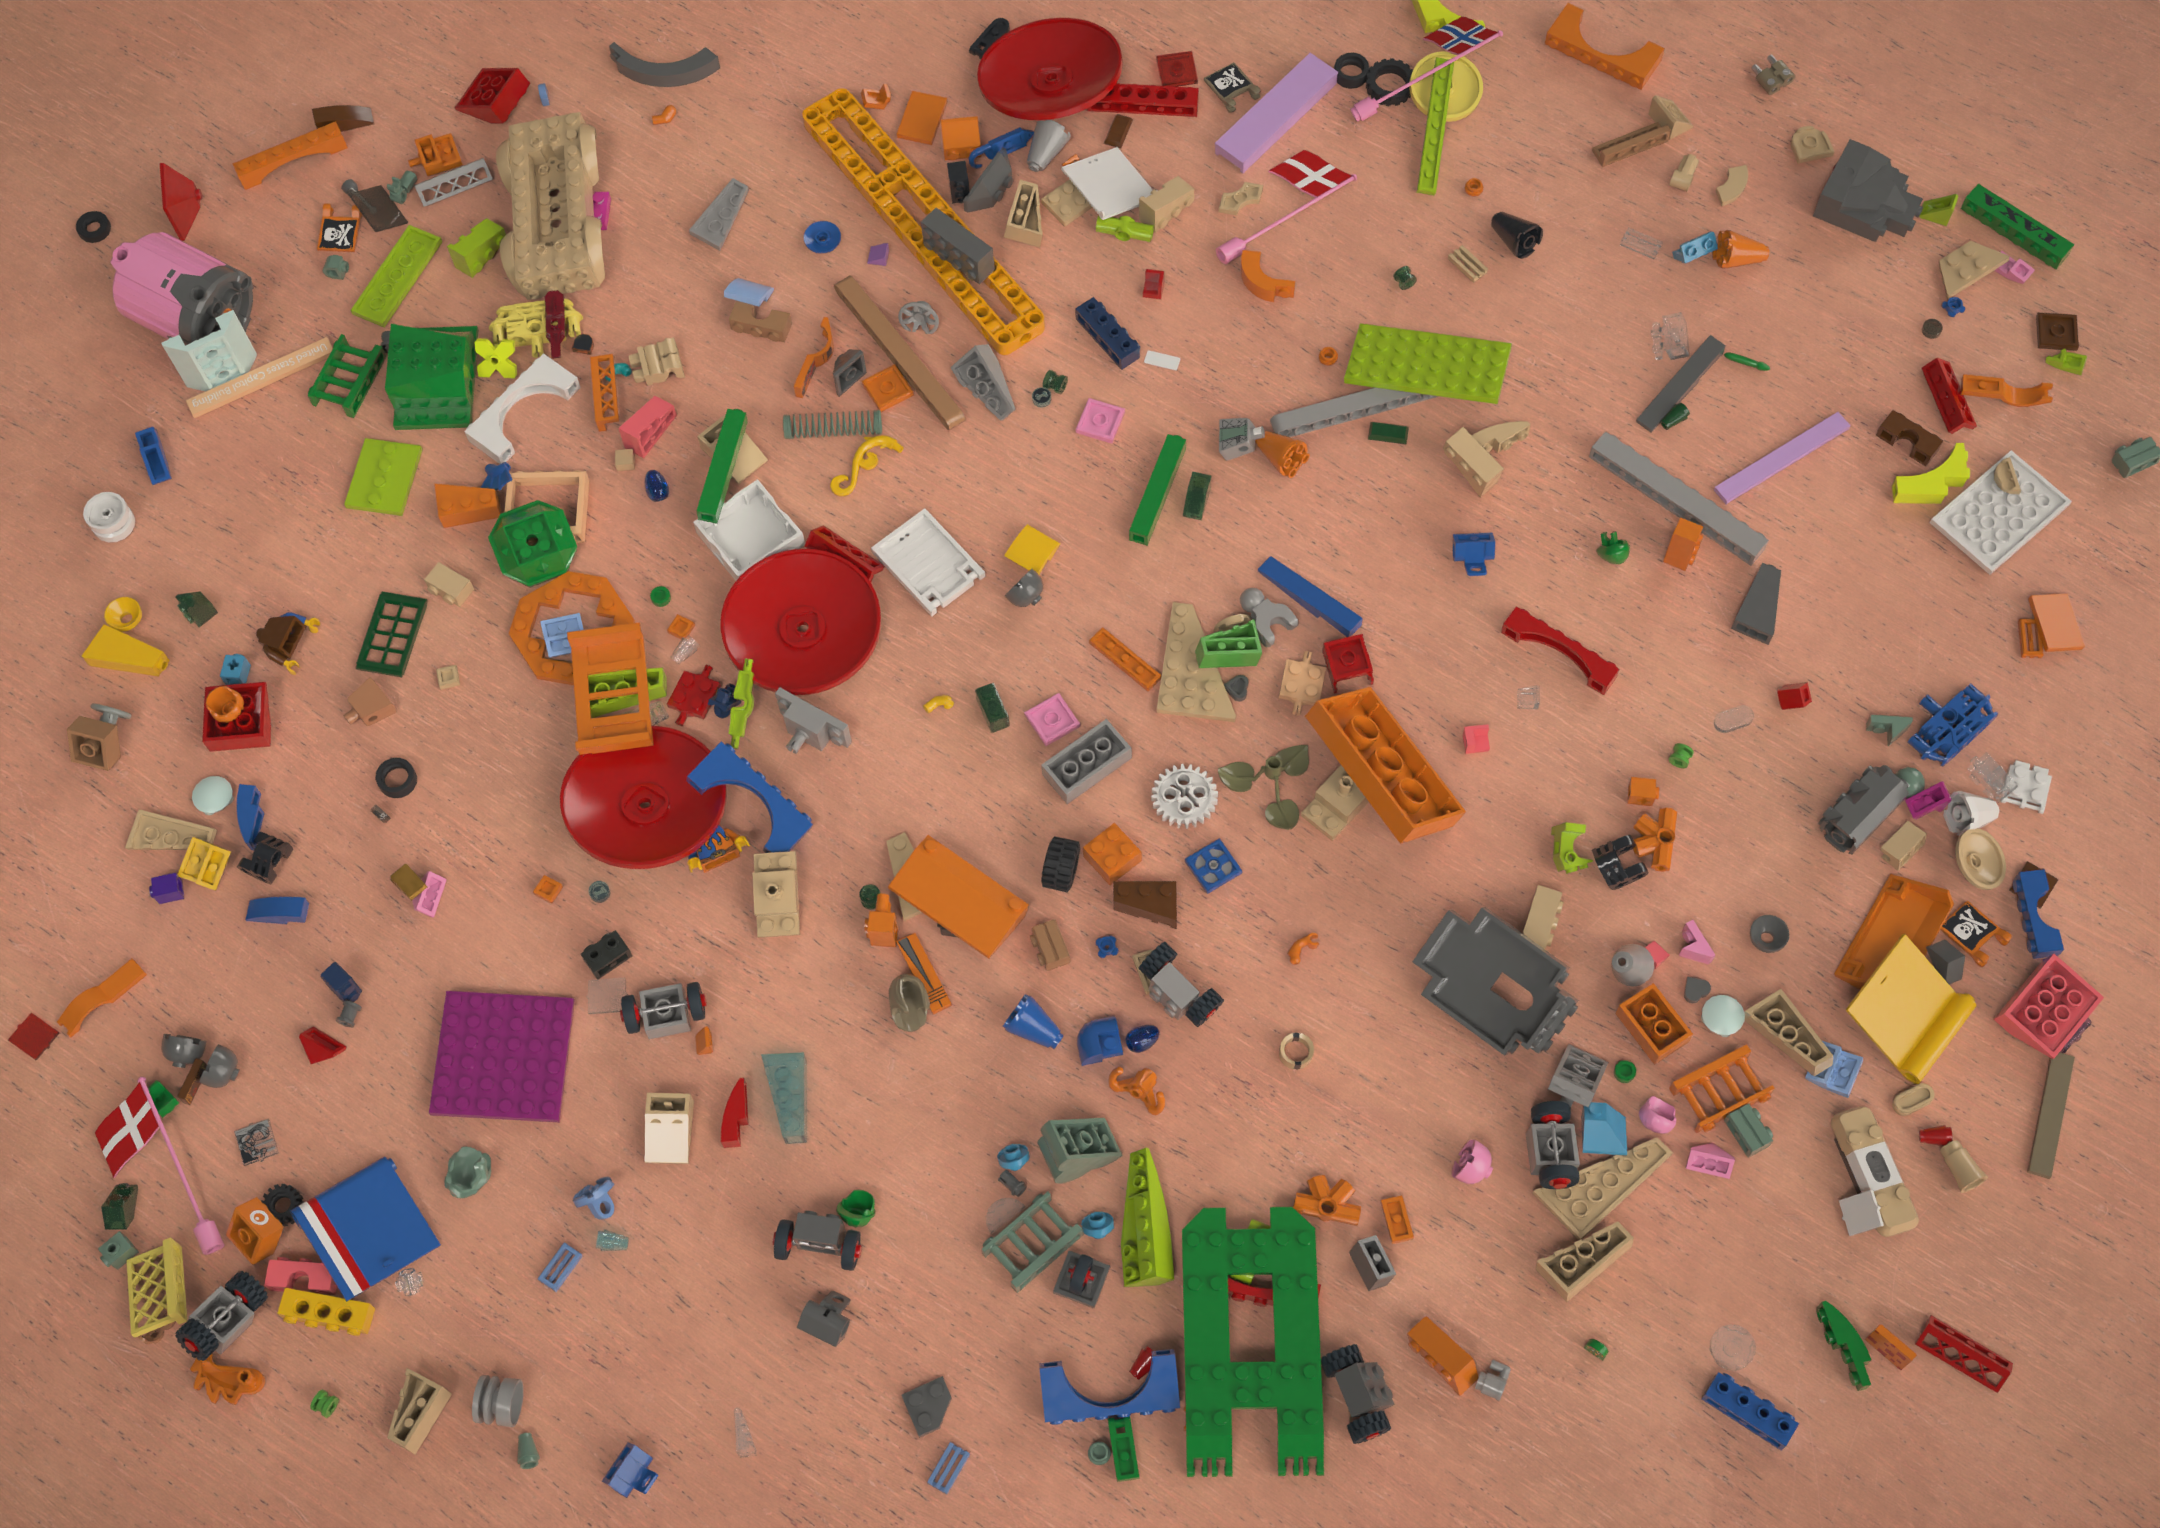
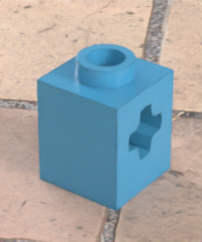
(235, 669)

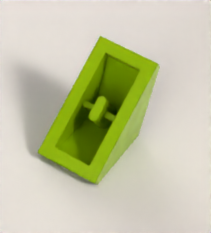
(1939, 209)

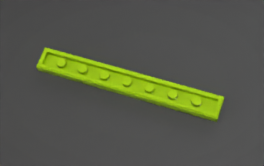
(1435, 128)

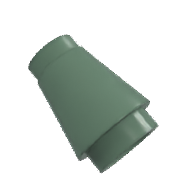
(527, 1452)

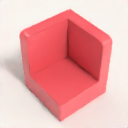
(1476, 739)

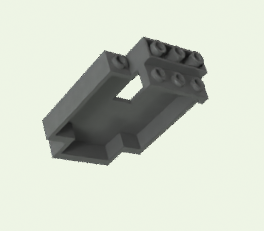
(1468, 962)

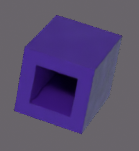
(166, 888)

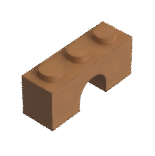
(773, 327)

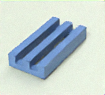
(542, 1278)
(938, 1485)

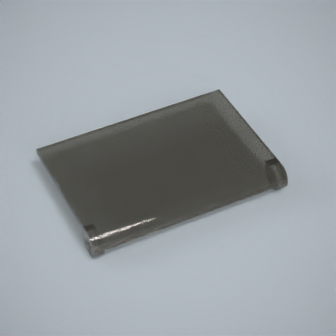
(377, 208)

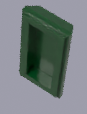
(1388, 433)

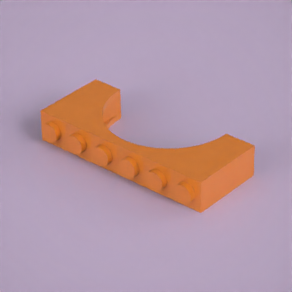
(1630, 68)

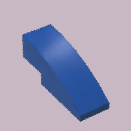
(153, 455)
(249, 813)
(278, 910)

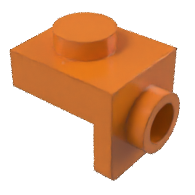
(876, 98)

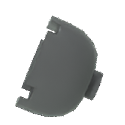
(1027, 590)
(182, 1049)
(220, 1068)

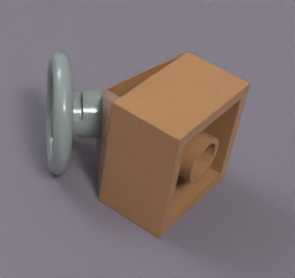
(96, 741)

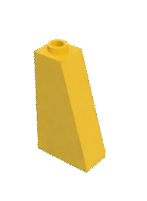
(124, 653)

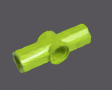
(1125, 228)

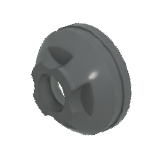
(1773, 926)

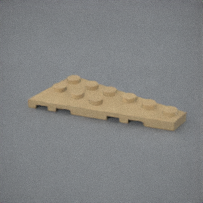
(1603, 1187)

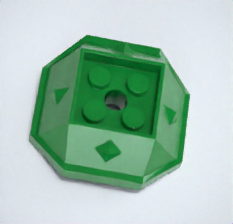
(535, 563)

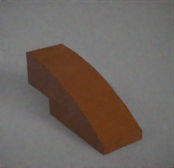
(346, 116)

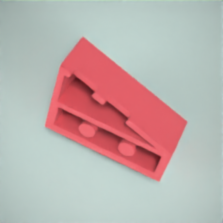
(647, 426)

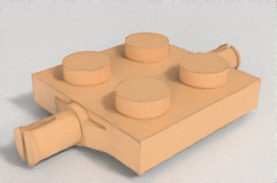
(1302, 682)

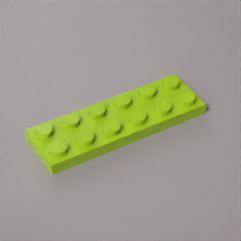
(396, 276)

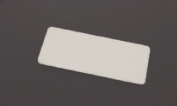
(1162, 360)

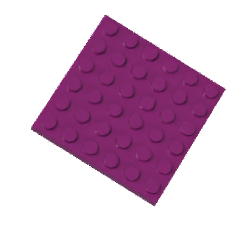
(502, 1056)

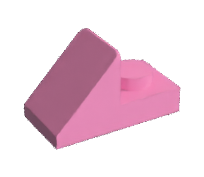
(1699, 948)

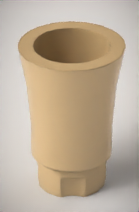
(1962, 1166)

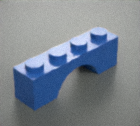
(2042, 939)

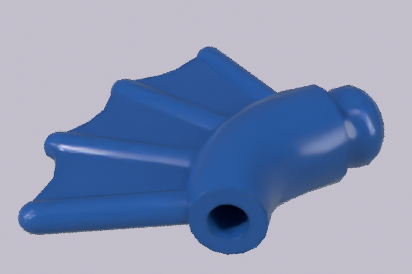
(497, 476)

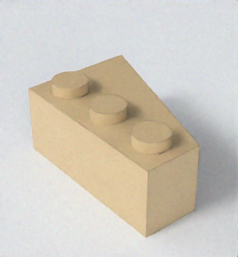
(1165, 203)
(1025, 216)
(1473, 461)
(417, 1411)

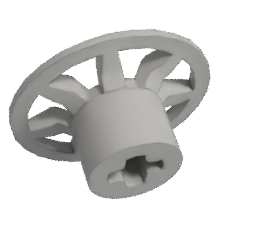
(919, 316)

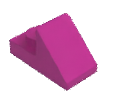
(1931, 799)

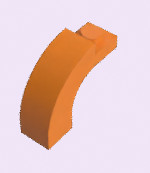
(1261, 284)

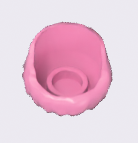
(1657, 1115)

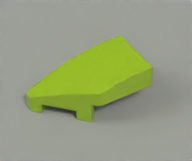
(2068, 362)

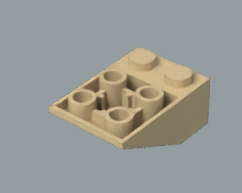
(749, 455)
(668, 1127)

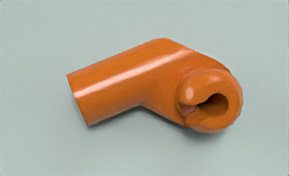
(666, 116)

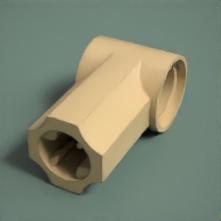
(1684, 175)

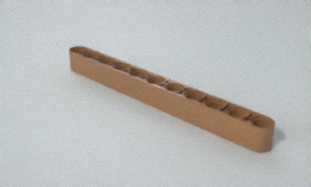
(899, 352)

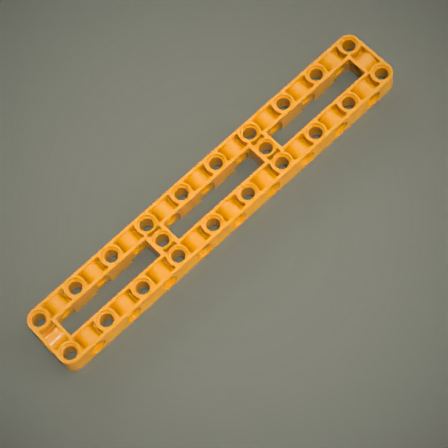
(880, 193)

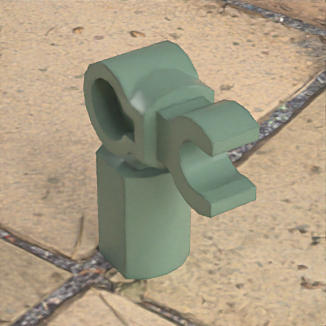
(401, 187)

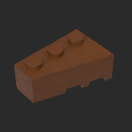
(1148, 900)

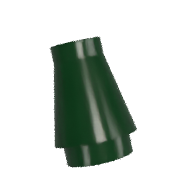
(1675, 416)

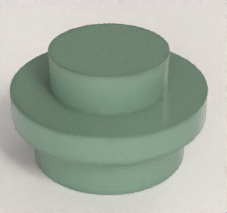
(1099, 1453)

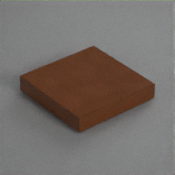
(2057, 331)

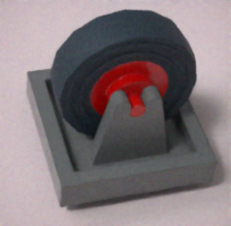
(1081, 1279)

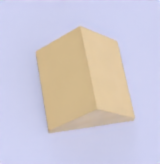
(1667, 113)

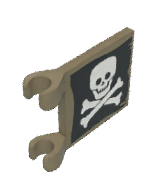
(1229, 83)

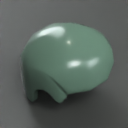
(1913, 778)

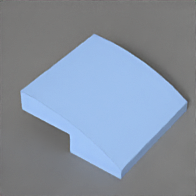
(748, 292)
(556, 631)
(1842, 1073)

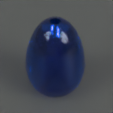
(656, 486)
(1142, 1038)

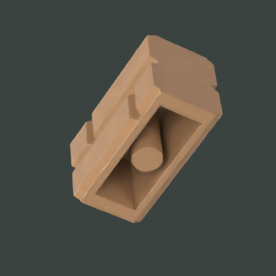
(1050, 945)

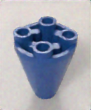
(1033, 1023)

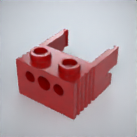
(1347, 659)

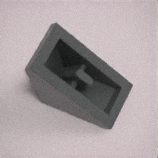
(1947, 960)

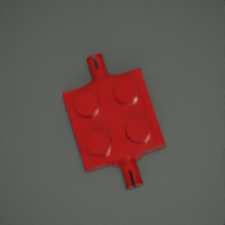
(692, 695)

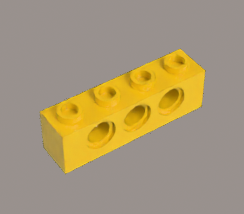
(294, 1300)

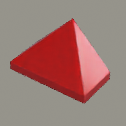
(320, 1045)

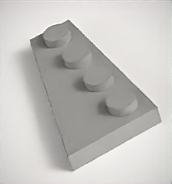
(720, 215)

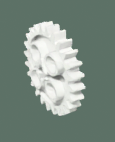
(1196, 784)

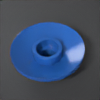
(822, 231)

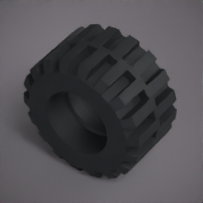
(1060, 864)

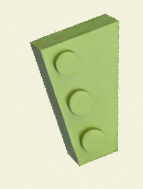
(476, 248)

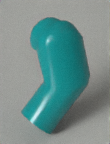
(621, 368)

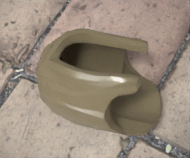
(908, 1002)

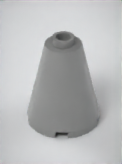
(1046, 144)
(1632, 965)

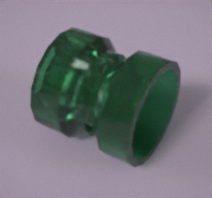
(1055, 382)

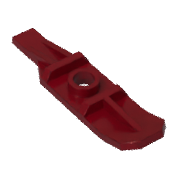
(555, 313)

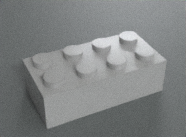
(1086, 761)

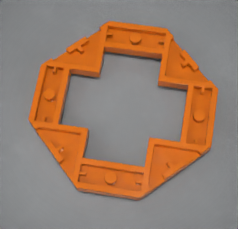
(551, 596)

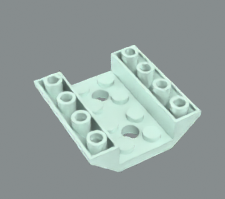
(230, 353)

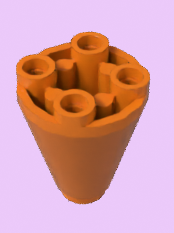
(1738, 250)
(1283, 452)

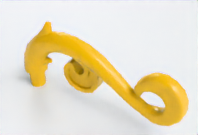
(867, 464)

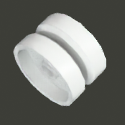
(109, 517)

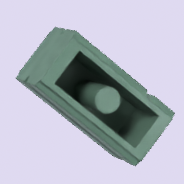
(2136, 457)
(1749, 1130)

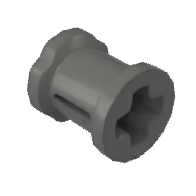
(348, 1014)

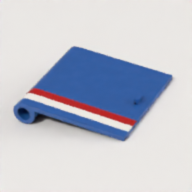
(364, 1226)

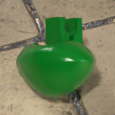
(1613, 550)

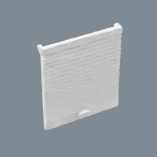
(1108, 182)

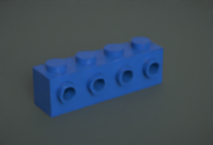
(1750, 1411)

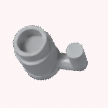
(1491, 1384)

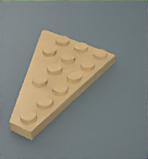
(1185, 686)

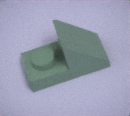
(1893, 725)

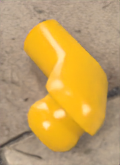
(936, 701)

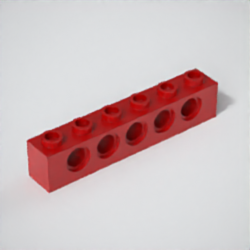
(1150, 100)

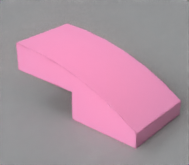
(2015, 271)

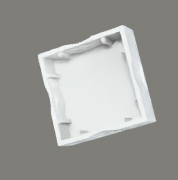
(749, 530)

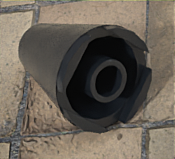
(1517, 233)

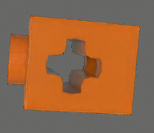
(1642, 791)

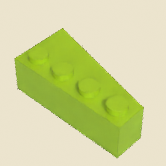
(624, 679)

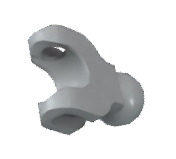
(1266, 614)

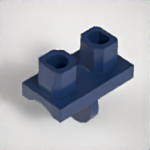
(724, 701)

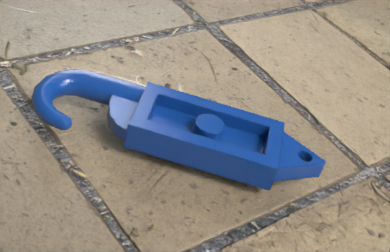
(1010, 141)

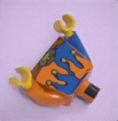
(717, 850)

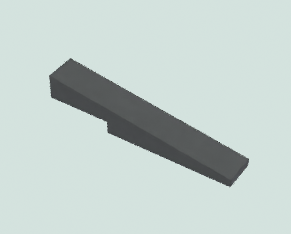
(1681, 383)

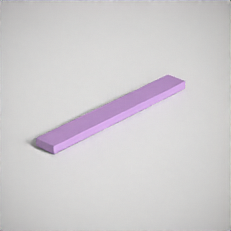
(1781, 458)

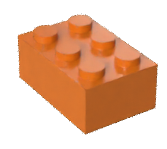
(1654, 1023)

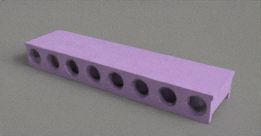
(1276, 112)

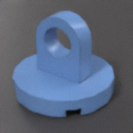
(594, 1196)

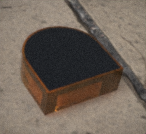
(583, 344)

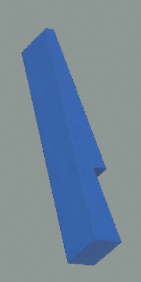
(1311, 597)

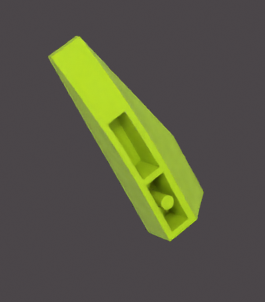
(1145, 1228)

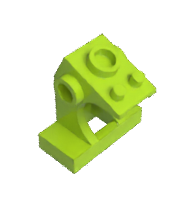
(1564, 837)

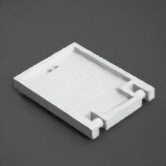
(928, 561)

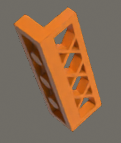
(600, 389)

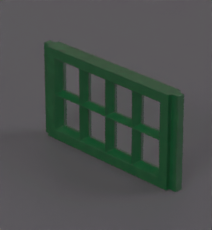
(381, 667)

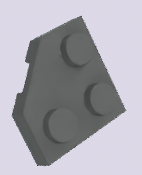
(928, 1405)

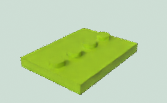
(383, 477)

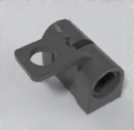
(825, 1319)

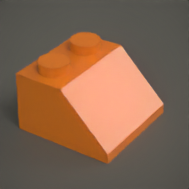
(960, 137)

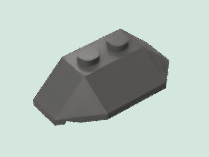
(991, 184)

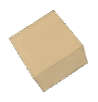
(624, 459)

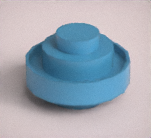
(1013, 1156)
(1097, 1224)

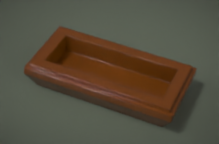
(1118, 131)

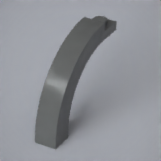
(665, 74)

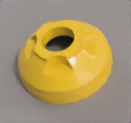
(118, 609)

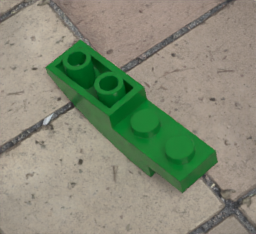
(1843, 1335)

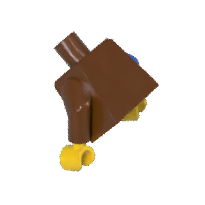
(282, 636)

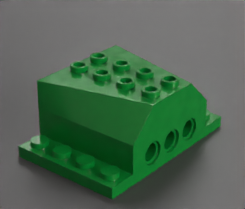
(431, 376)

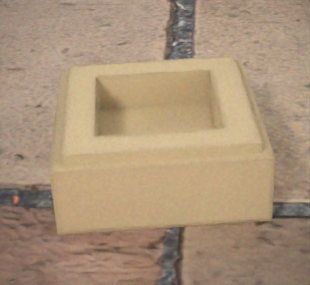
(448, 677)

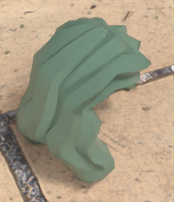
(467, 1172)

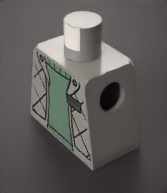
(1238, 437)

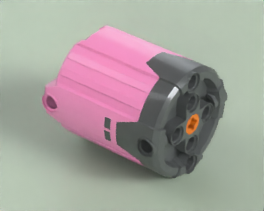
(177, 287)

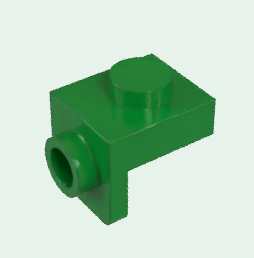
(162, 1098)

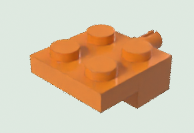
(436, 154)

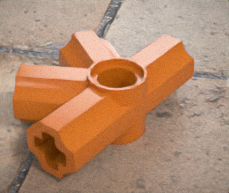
(1651, 841)
(1335, 1198)

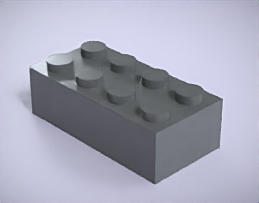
(957, 246)

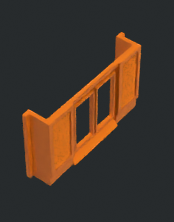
(604, 652)

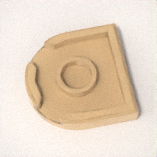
(1810, 144)

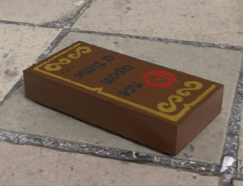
(191, 1082)

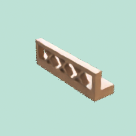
(1631, 143)

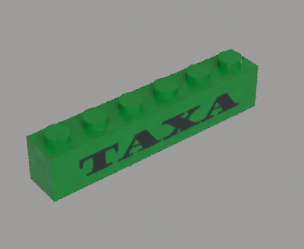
(2017, 226)

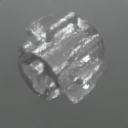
(409, 1281)

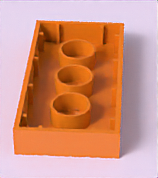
(1385, 764)

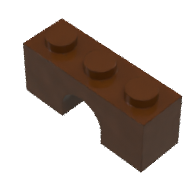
(1898, 427)

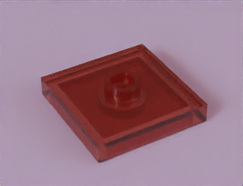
(1177, 69)

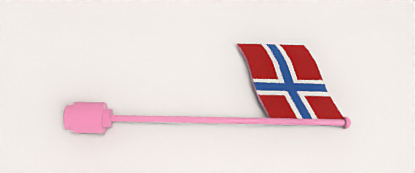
(1456, 38)

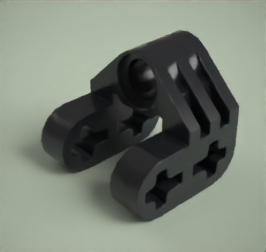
(265, 857)
(1610, 864)

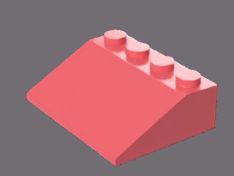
(2049, 1007)

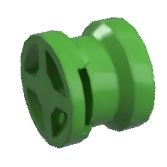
(1681, 755)
(324, 1403)

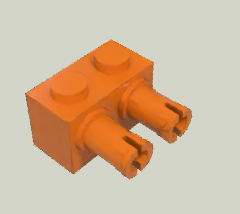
(882, 924)

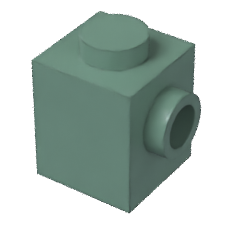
(117, 1251)

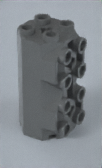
(1863, 808)

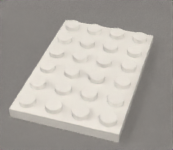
(1996, 524)

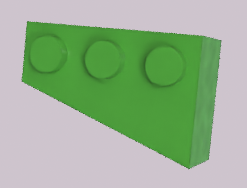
(1230, 648)

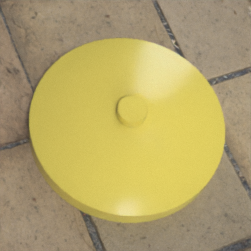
(1464, 91)

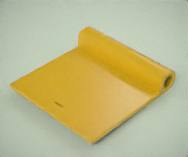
(1910, 1010)

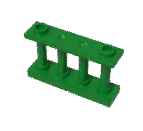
(358, 388)

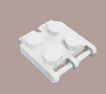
(2032, 786)

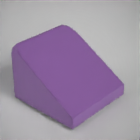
(879, 254)

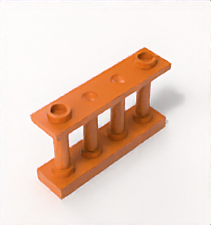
(1721, 1068)

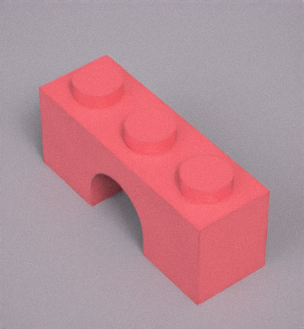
(283, 1274)

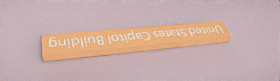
(259, 377)

